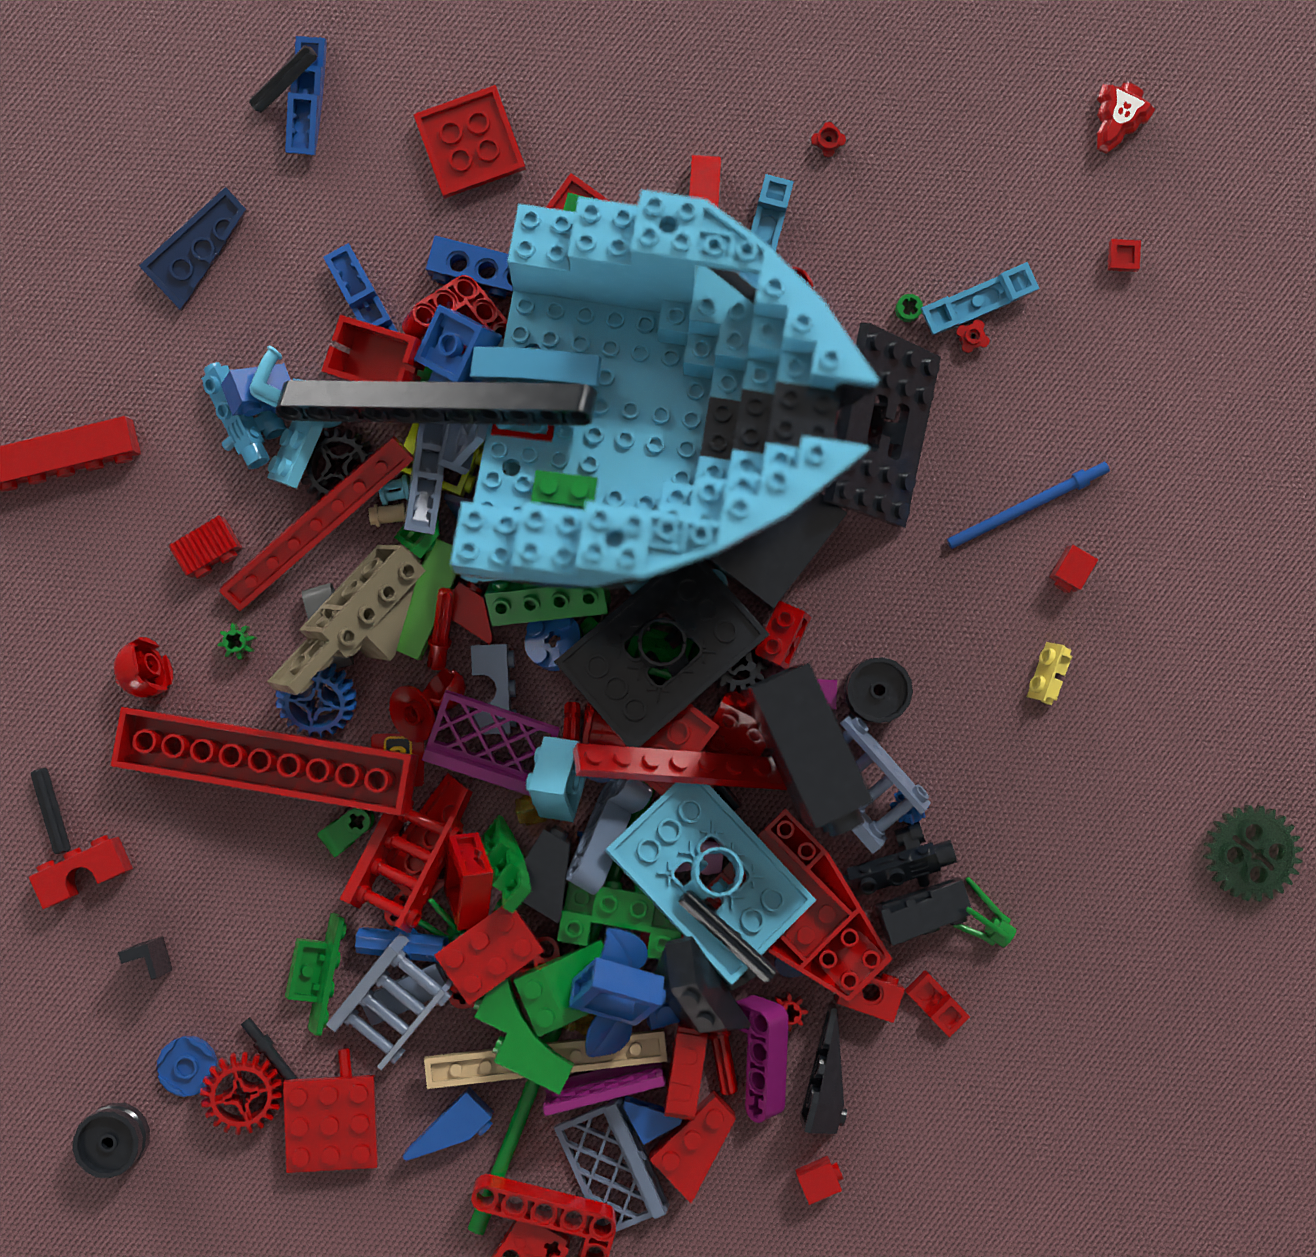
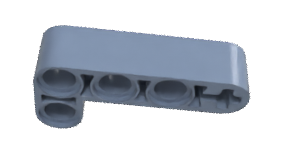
(607, 822)

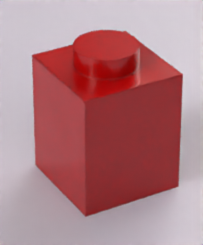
(1073, 569)
(819, 1179)

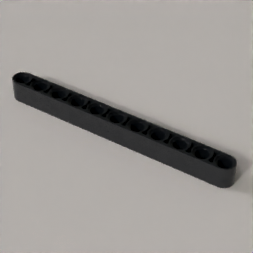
(438, 402)

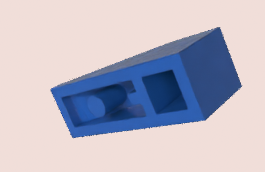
(455, 1125)

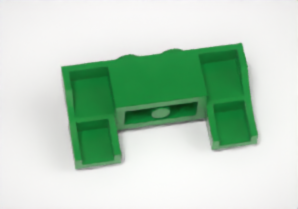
(617, 908)

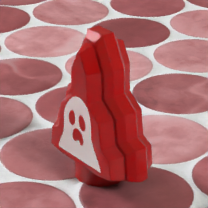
(1120, 113)

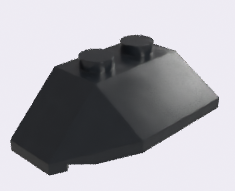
(697, 990)

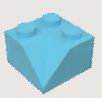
(554, 781)

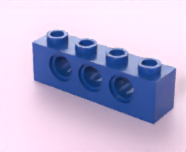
(447, 251)

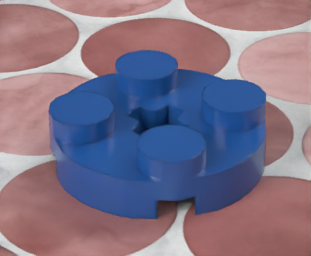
(538, 637)

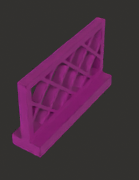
(476, 764)
(602, 1085)

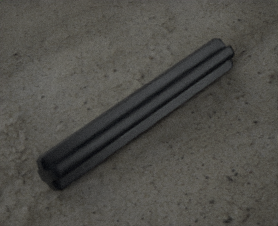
(727, 936)

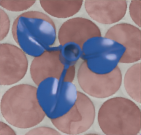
(605, 1034)

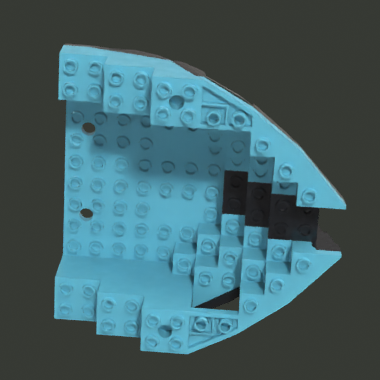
(705, 403)

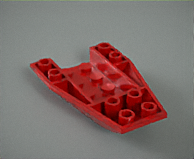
(833, 936)

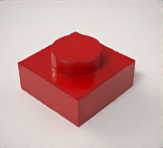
(1124, 255)

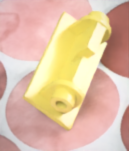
(1052, 660)

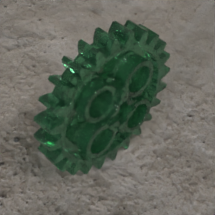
(1268, 832)

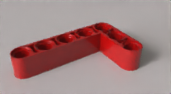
(460, 295)
(555, 1218)

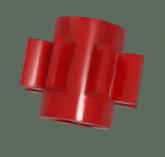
(795, 1016)

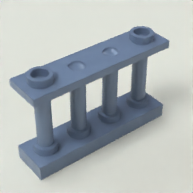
(873, 832)
(380, 977)

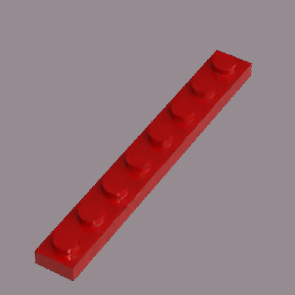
(316, 523)
(676, 766)

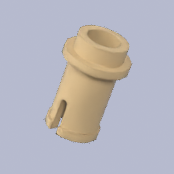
(386, 514)

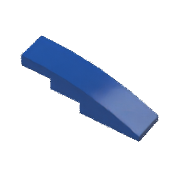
(305, 101)
(357, 287)

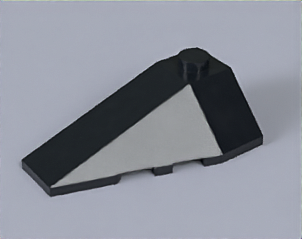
(824, 1099)

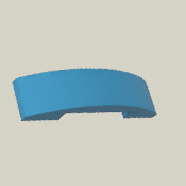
(770, 216)
(980, 299)

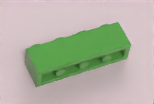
(422, 607)

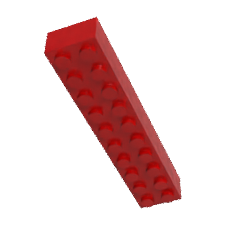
(265, 761)

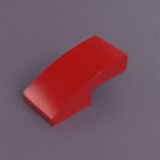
(937, 1003)

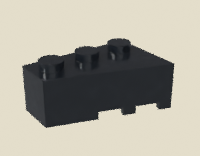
(923, 911)

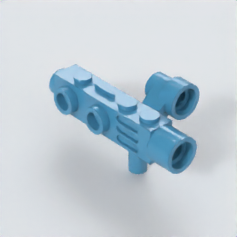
(242, 430)

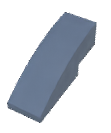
(432, 970)

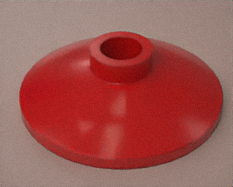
(411, 713)

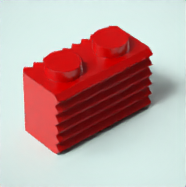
(206, 547)

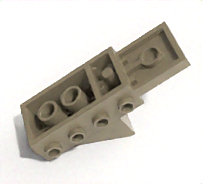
(360, 615)

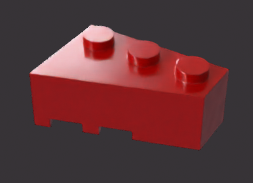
(692, 1146)

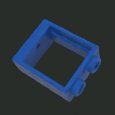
(617, 991)

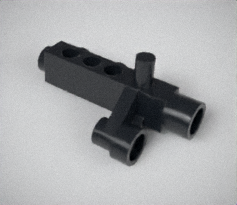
(903, 866)

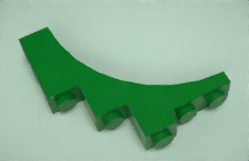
(521, 1048)

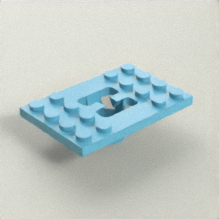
(673, 834)

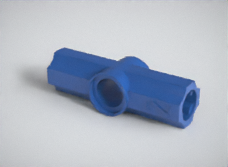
(420, 947)

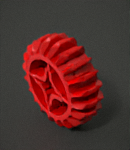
(228, 1098)

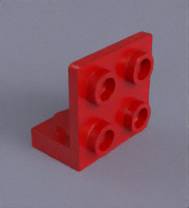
(738, 728)

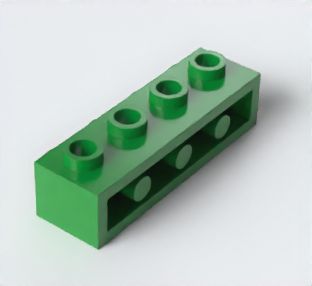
(526, 603)

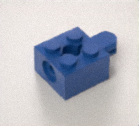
(445, 343)

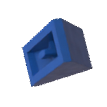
(648, 1118)

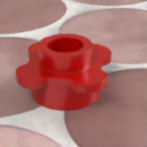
(831, 131)
(969, 344)

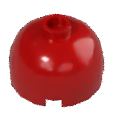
(141, 669)

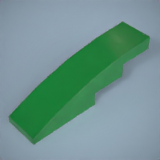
(507, 863)

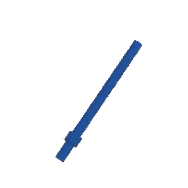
(1078, 480)

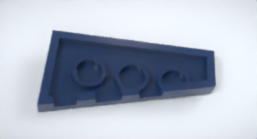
(189, 253)

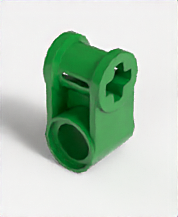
(344, 832)

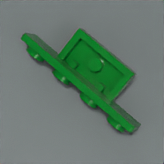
(313, 972)

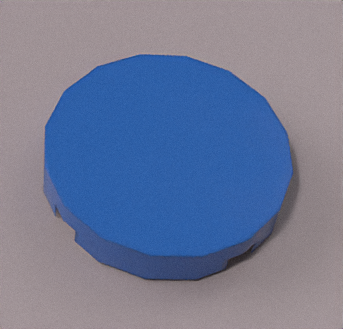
(185, 1064)

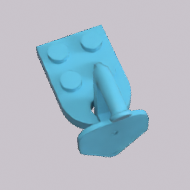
(297, 441)

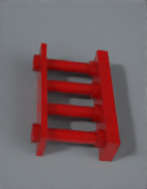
(373, 864)

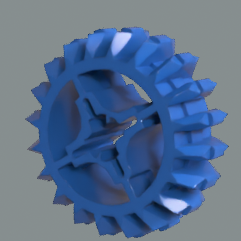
(311, 720)

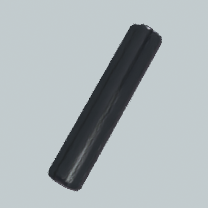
(283, 78)
(50, 811)

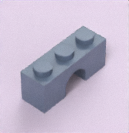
(495, 663)

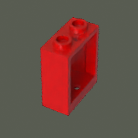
(467, 880)

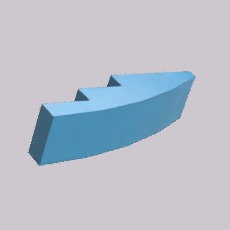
(535, 366)

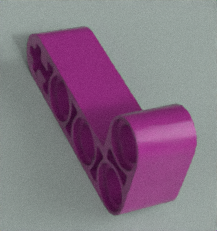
(765, 1057)

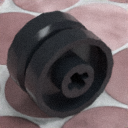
(891, 701)
(111, 1140)

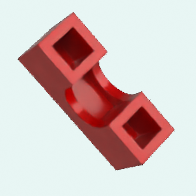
(57, 881)

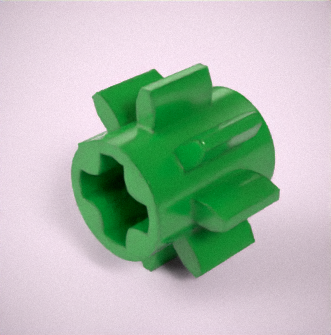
(229, 644)

